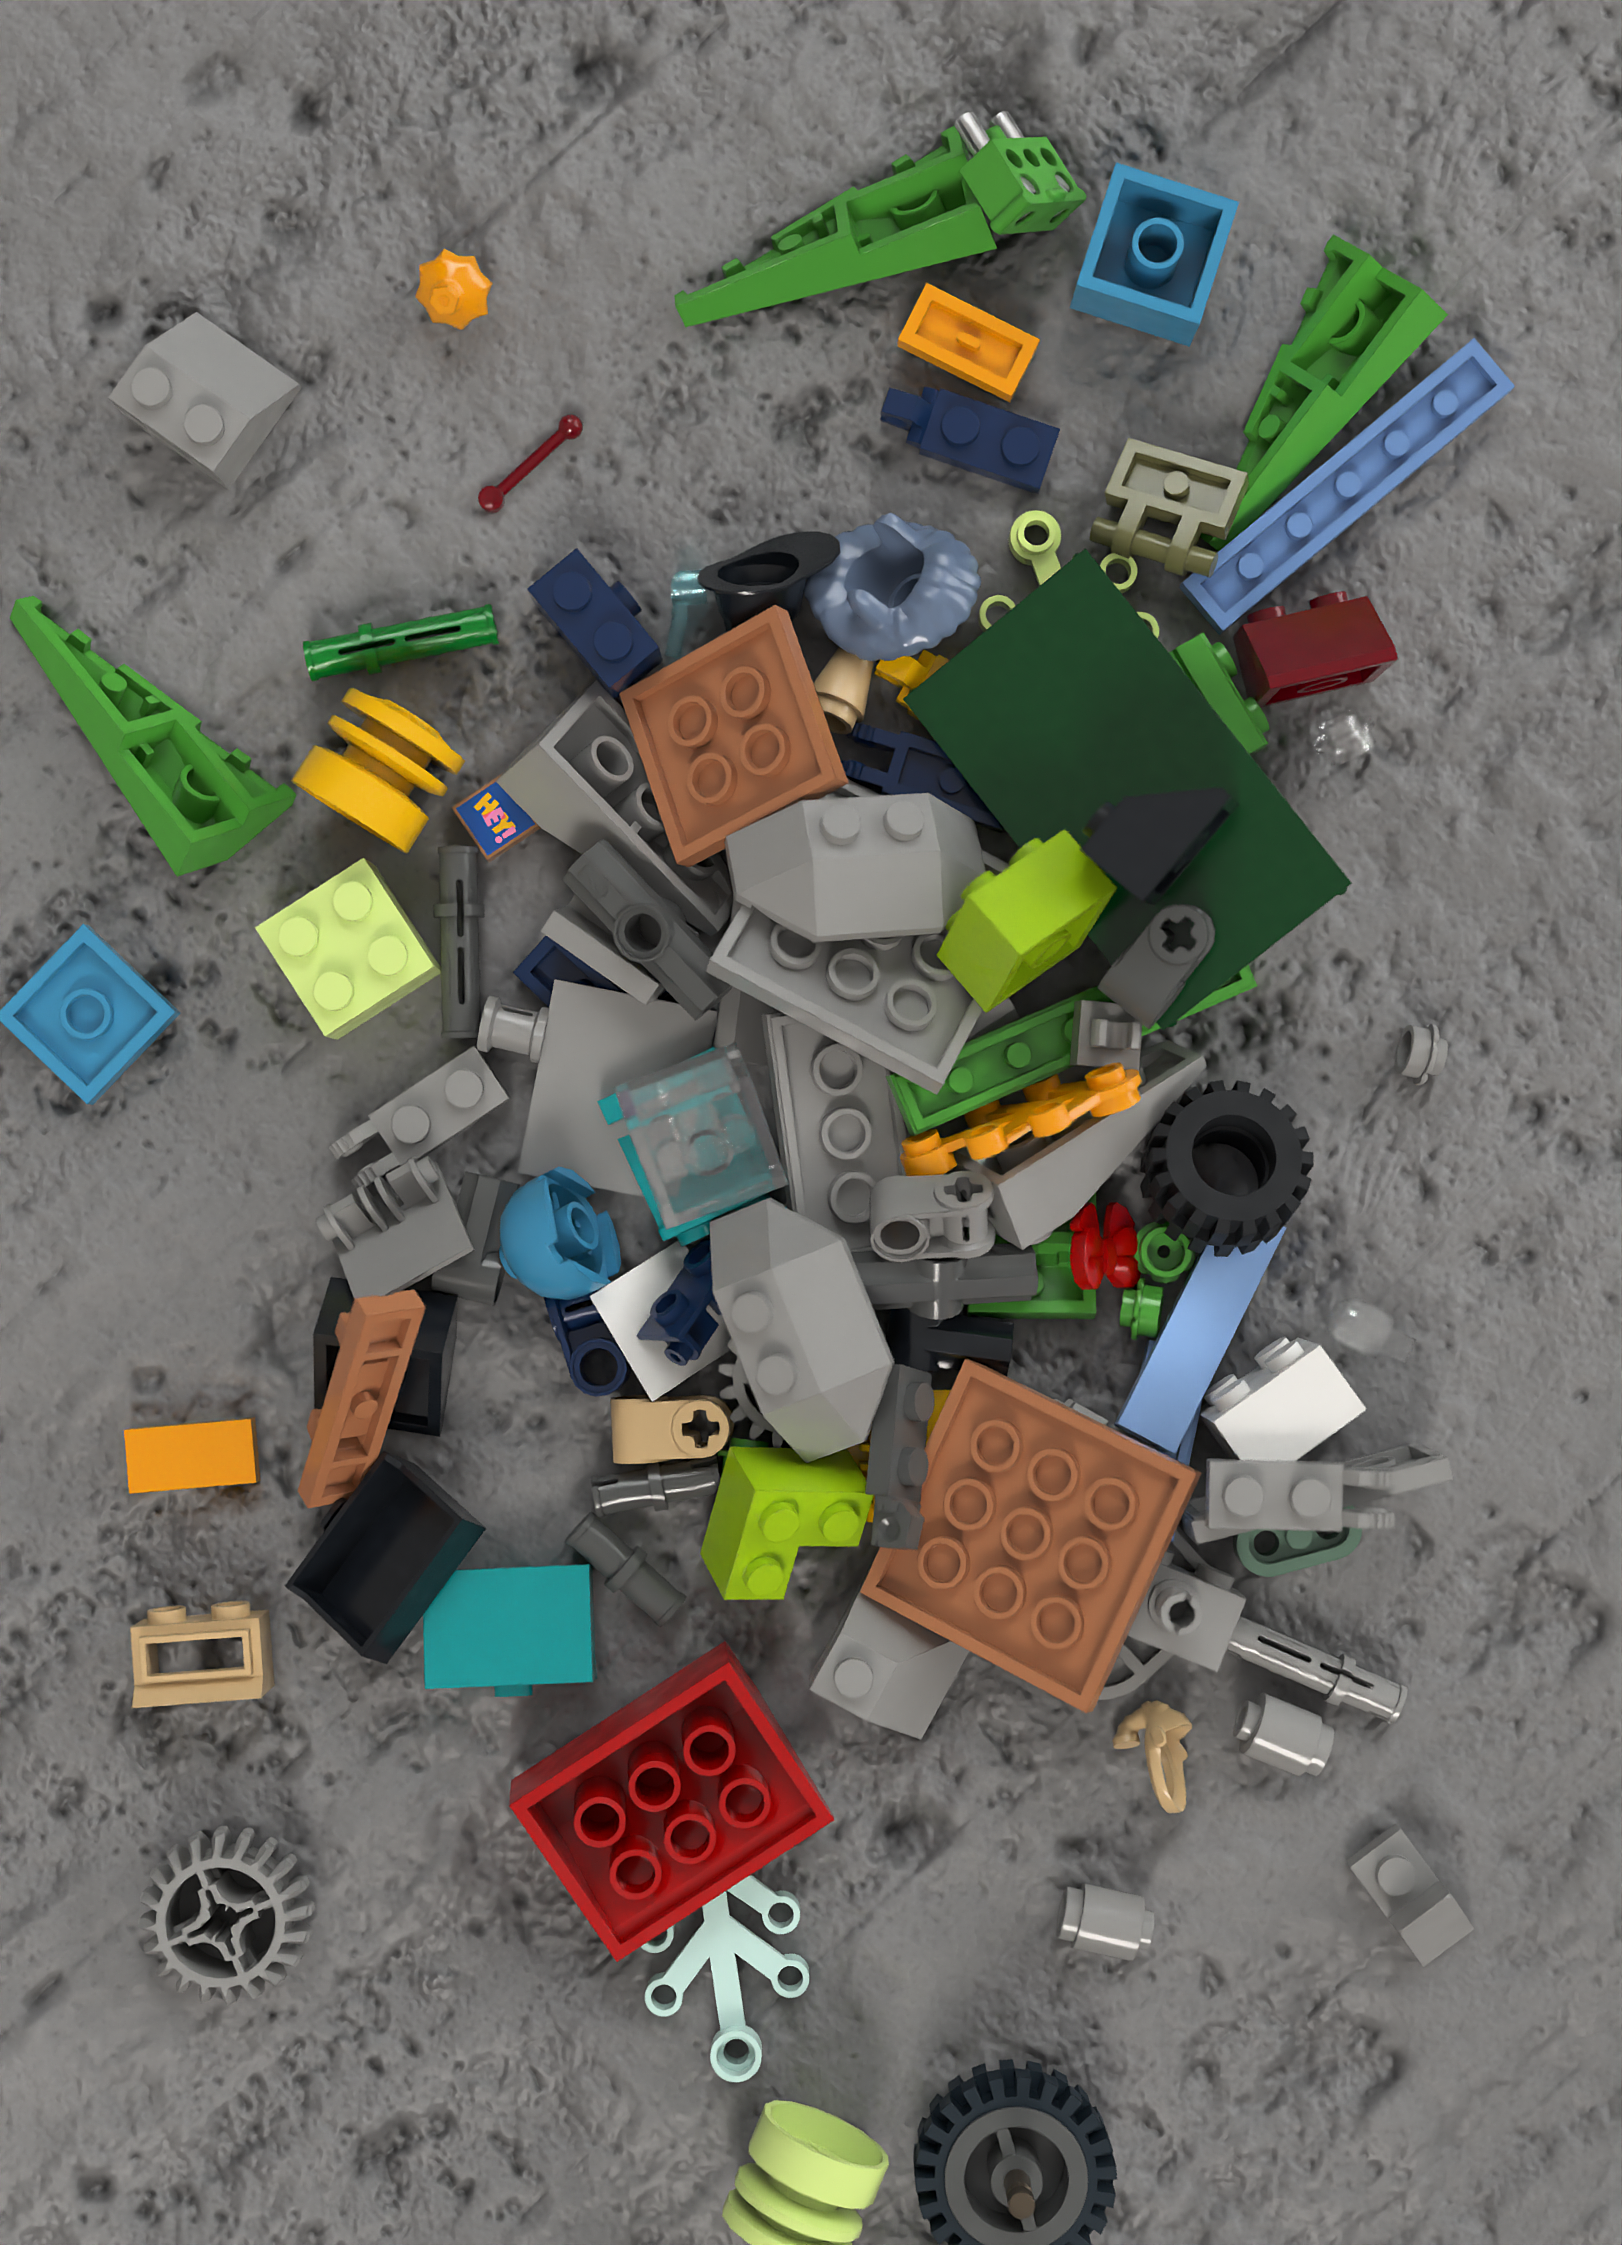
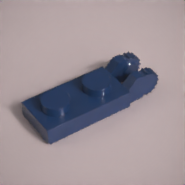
(917, 768)

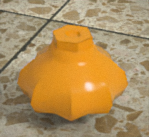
(453, 289)

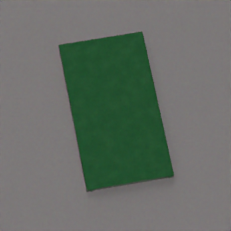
(1087, 707)

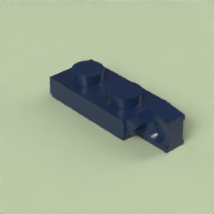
(973, 435)

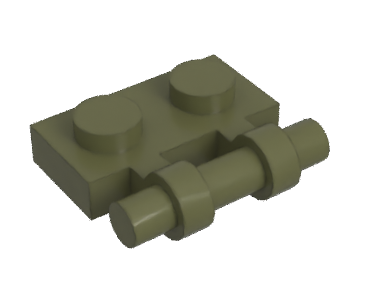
(1174, 490)

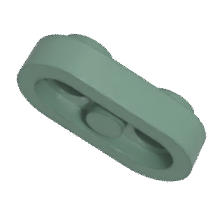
(1294, 1549)

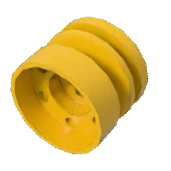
(379, 769)

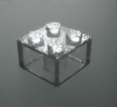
(701, 1135)

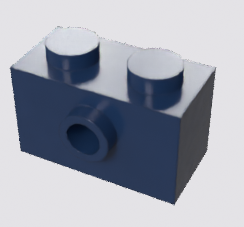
(596, 622)

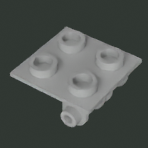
(398, 1232)

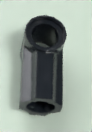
(948, 1342)

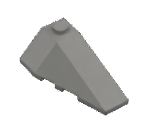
(590, 785)
(1053, 1176)

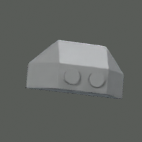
(857, 866)
(800, 1326)

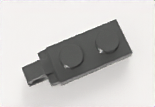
(898, 1458)

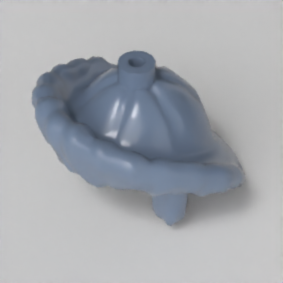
(894, 589)

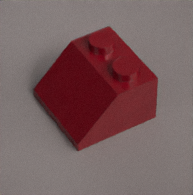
(1312, 650)

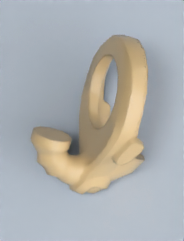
(1162, 1744)

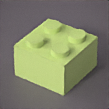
(349, 949)

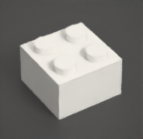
(1281, 1405)

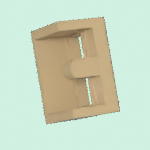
(207, 1685)

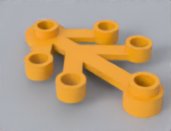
(1047, 1111)

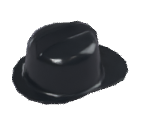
(768, 575)

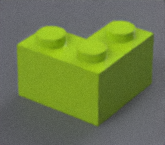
(772, 1506)

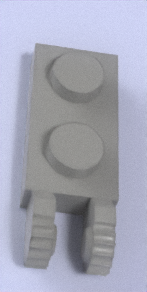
(427, 1114)
(1290, 1495)

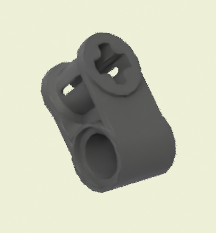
(1151, 971)

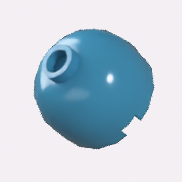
(556, 1239)

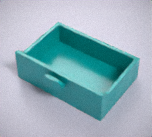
(511, 1629)

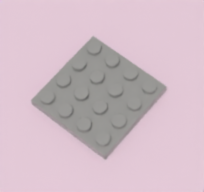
(868, 994)

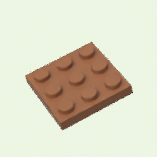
(732, 735)

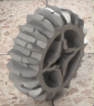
(240, 1964)

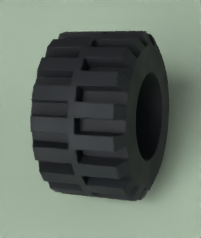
(1251, 1127)

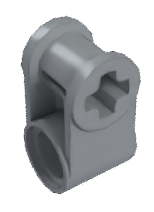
(926, 1216)

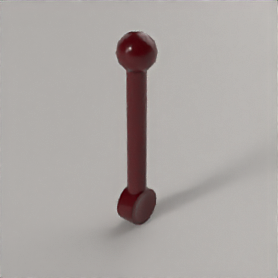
(492, 497)

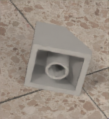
(204, 397)

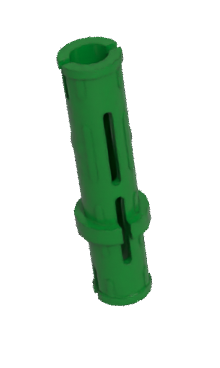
(326, 655)

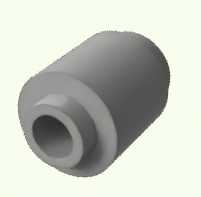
(1283, 1735)
(1104, 1921)

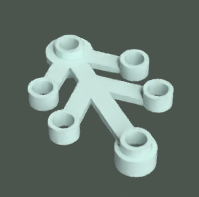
(721, 1939)

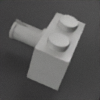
(1189, 1612)

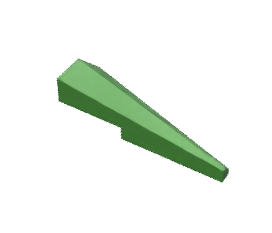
(861, 235)
(1348, 345)
(177, 780)

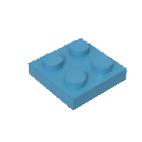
(87, 1014)

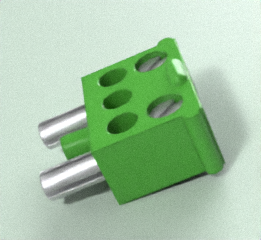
(1016, 177)

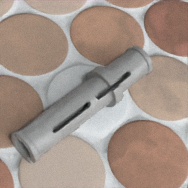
(1334, 1677)

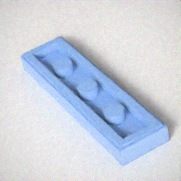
(1192, 1344)

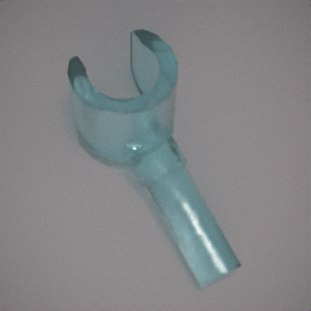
(684, 592)

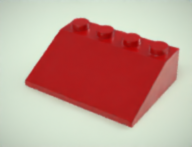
(669, 1801)

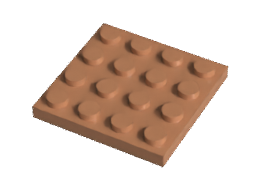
(1034, 1535)

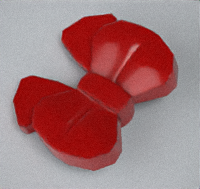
(1110, 1256)

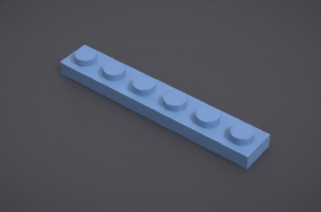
(1348, 485)

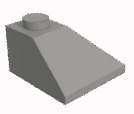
(886, 1667)

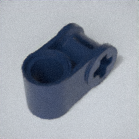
(579, 1335)

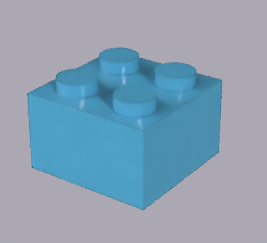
(1154, 254)

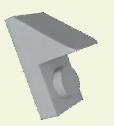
(1410, 1894)

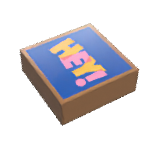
(494, 820)

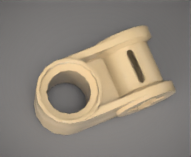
(660, 1430)

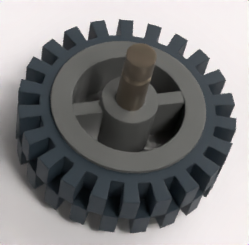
(1014, 2160)

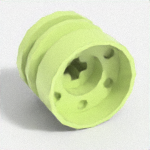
(804, 2179)

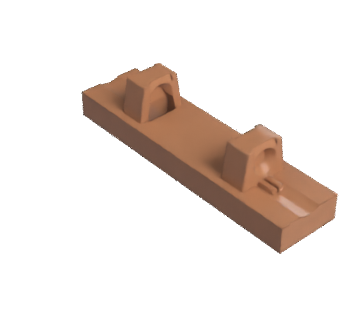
(360, 1395)

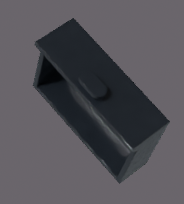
(385, 1556)

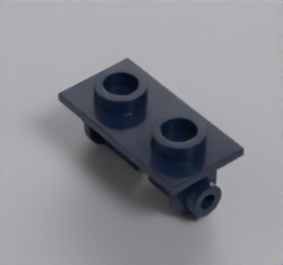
(681, 1311)

